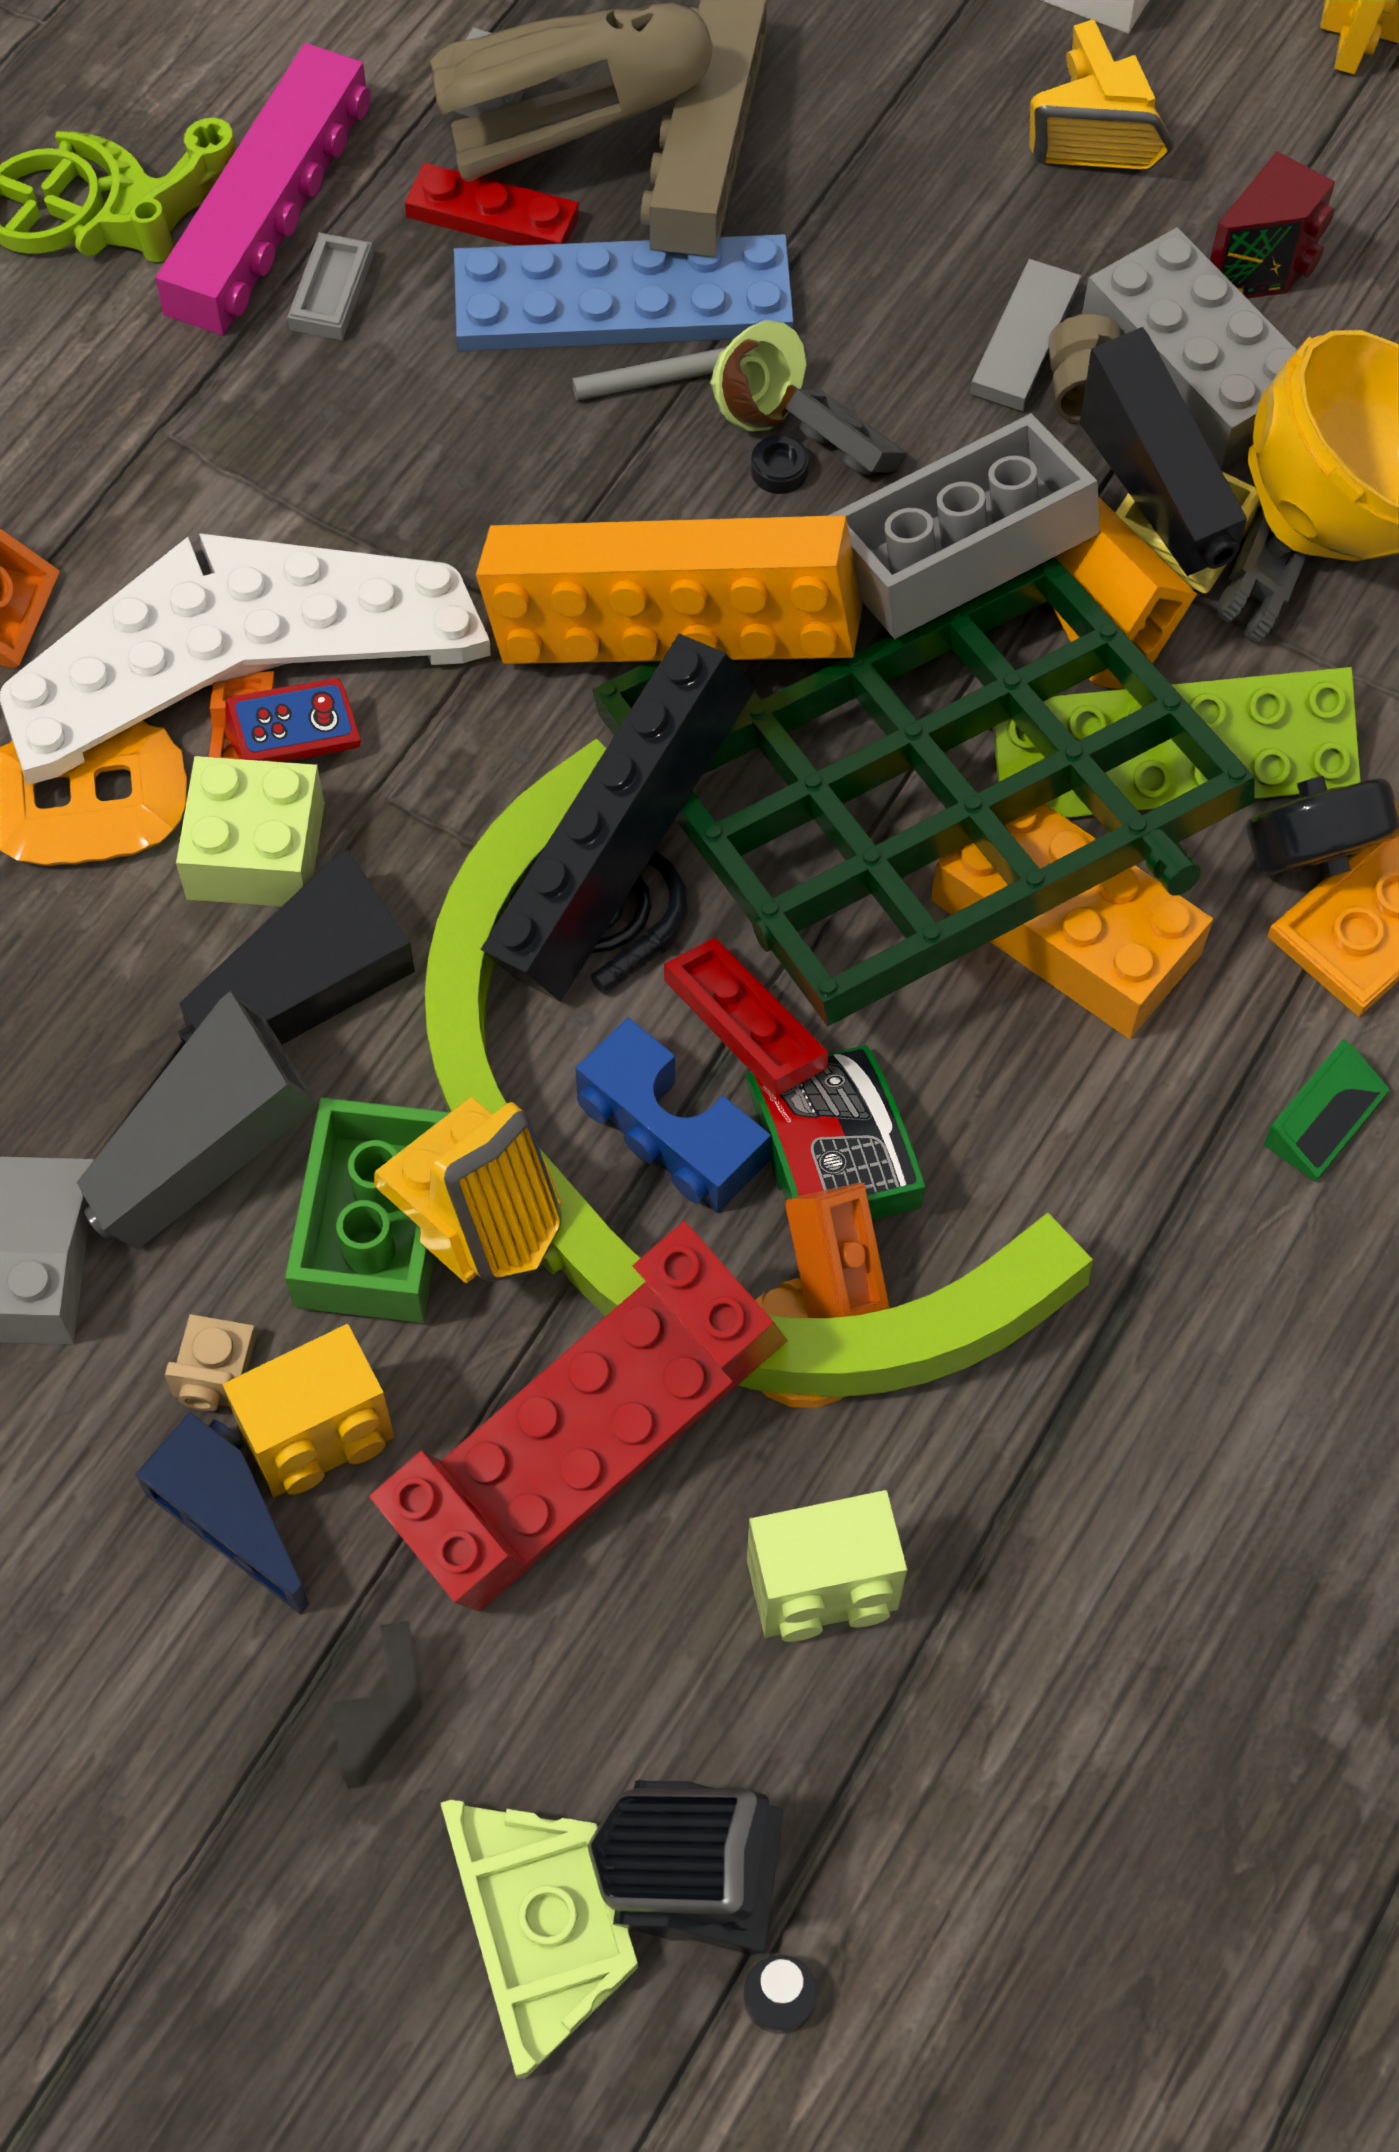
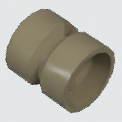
(1070, 355)

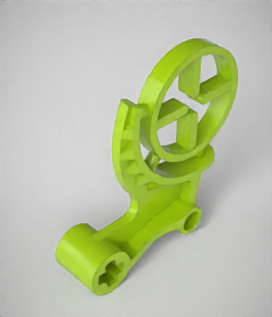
(139, 207)

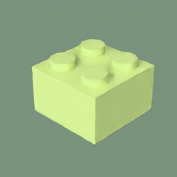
(249, 830)
(826, 1566)

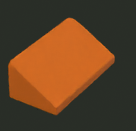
(837, 1252)

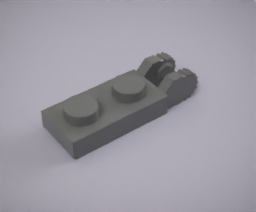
(1265, 571)

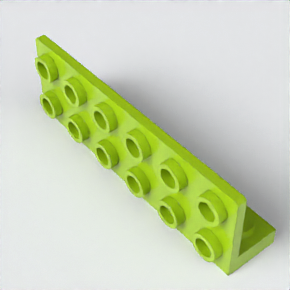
(1275, 724)

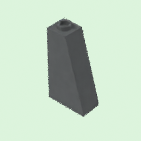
(196, 1125)

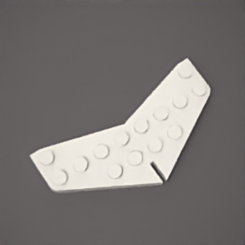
(251, 614)

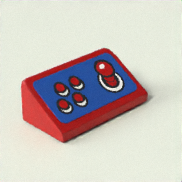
(291, 722)

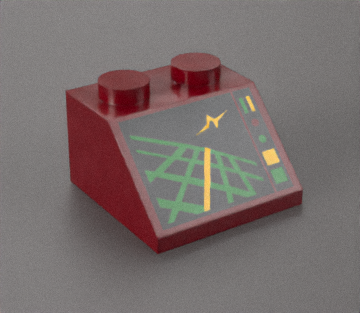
(1274, 228)

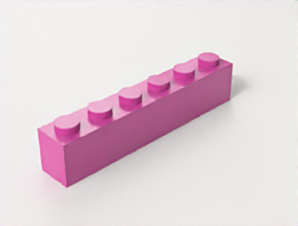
(263, 189)

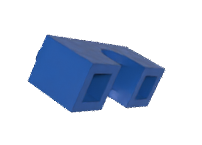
(705, 1153)

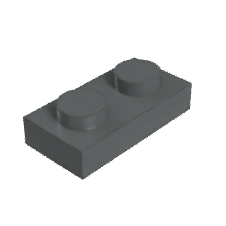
(831, 422)

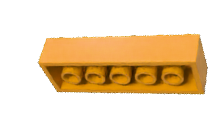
(638, 584)

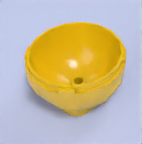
(1331, 447)

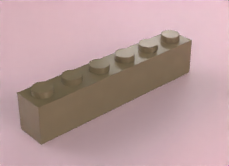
(706, 134)

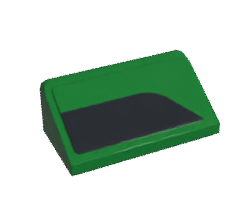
(1327, 1112)

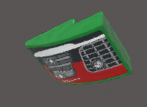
(841, 1133)

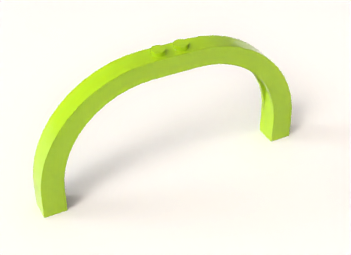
(822, 1355)

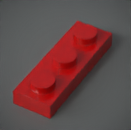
(490, 208)
(745, 1016)

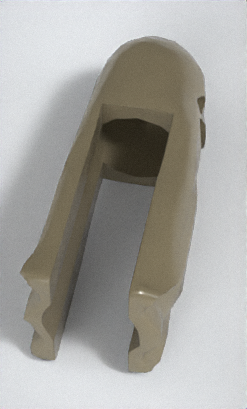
(650, 56)

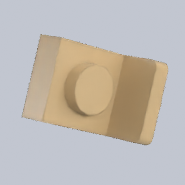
(208, 1357)

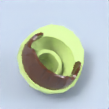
(759, 375)

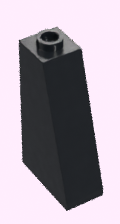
(1160, 453)
(311, 956)

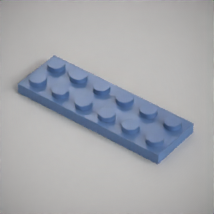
(617, 293)

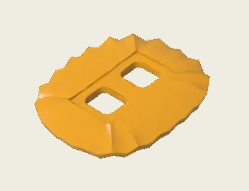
(90, 827)

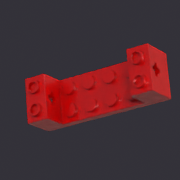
(582, 1424)

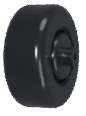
(1324, 826)

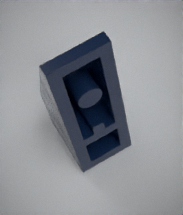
(211, 1491)

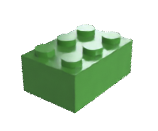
(349, 1240)

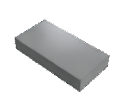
(330, 286)

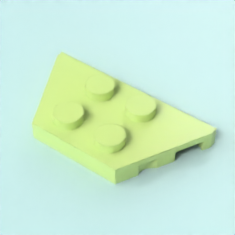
(538, 1924)

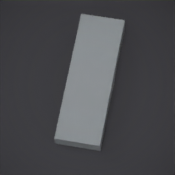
(1023, 333)

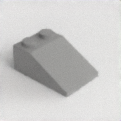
(41, 1248)

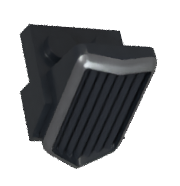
(690, 1862)

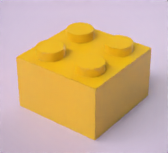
(311, 1412)

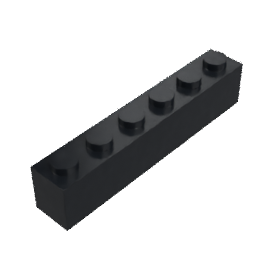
(619, 817)

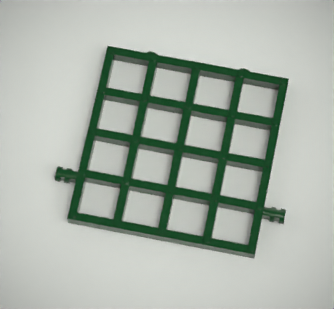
(967, 814)

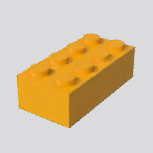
(1104, 949)

